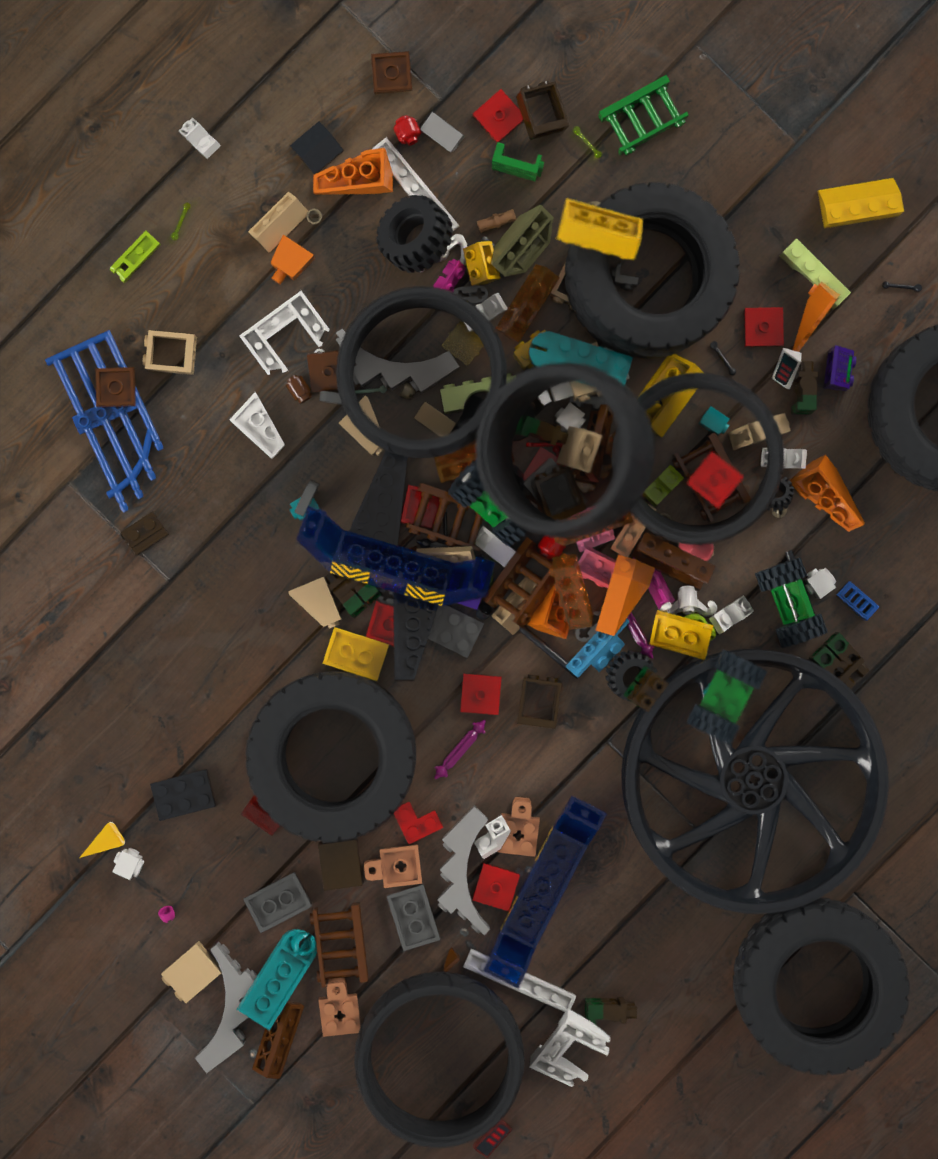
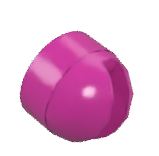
(166, 914)

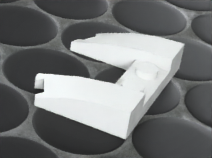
(295, 307)
(549, 1057)

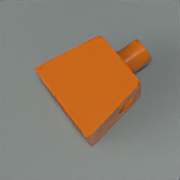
(290, 260)

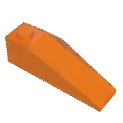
(359, 175)
(817, 307)
(825, 488)
(626, 587)
(549, 615)

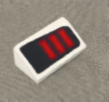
(787, 367)

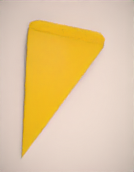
(107, 839)

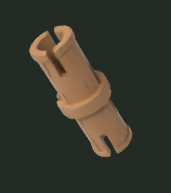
(496, 220)

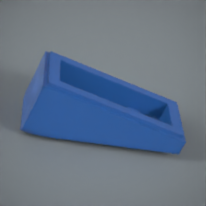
(865, 616)

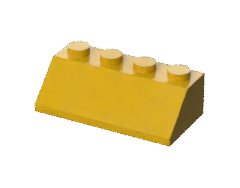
(860, 202)
(600, 229)
(664, 415)

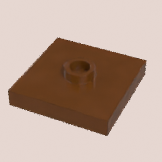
(391, 72)
(323, 370)
(115, 387)

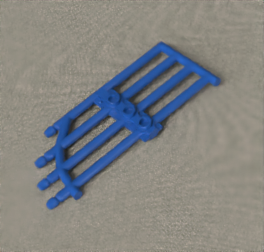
(94, 417)

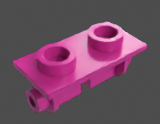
(455, 271)
(659, 590)

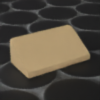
(435, 420)

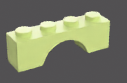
(803, 261)
(456, 397)

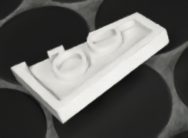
(257, 425)

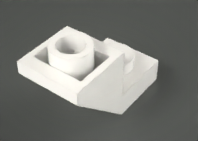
(199, 138)
(491, 308)
(792, 458)
(494, 547)
(731, 614)
(494, 838)

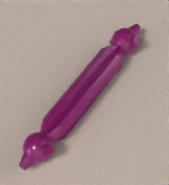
(639, 636)
(460, 749)

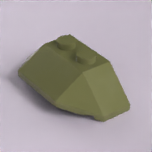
(523, 242)

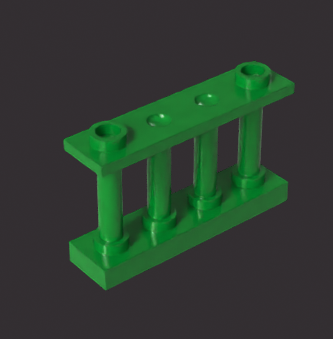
(642, 96)

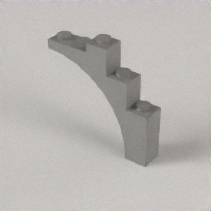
(423, 374)
(457, 894)
(227, 1038)

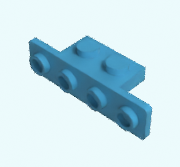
(597, 652)

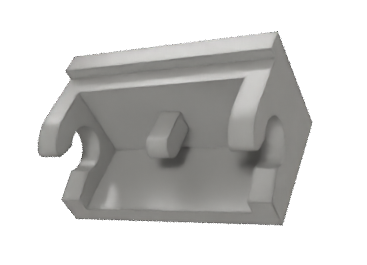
(442, 132)

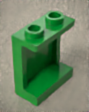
(516, 167)

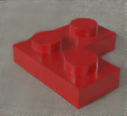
(414, 827)

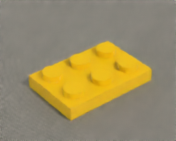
(681, 634)
(355, 654)

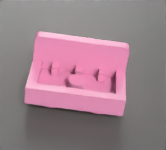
(596, 566)

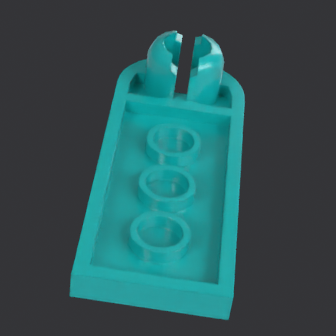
(569, 350)
(279, 977)

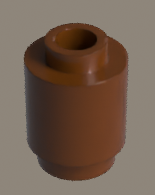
(298, 389)

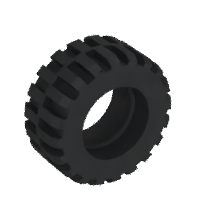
(398, 224)

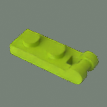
(135, 256)

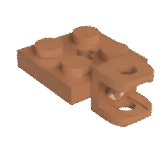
(521, 820)
(386, 868)
(339, 1000)

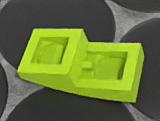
(663, 485)

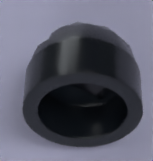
(484, 611)

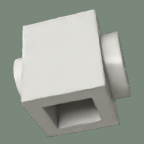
(569, 417)
(820, 582)
(128, 863)

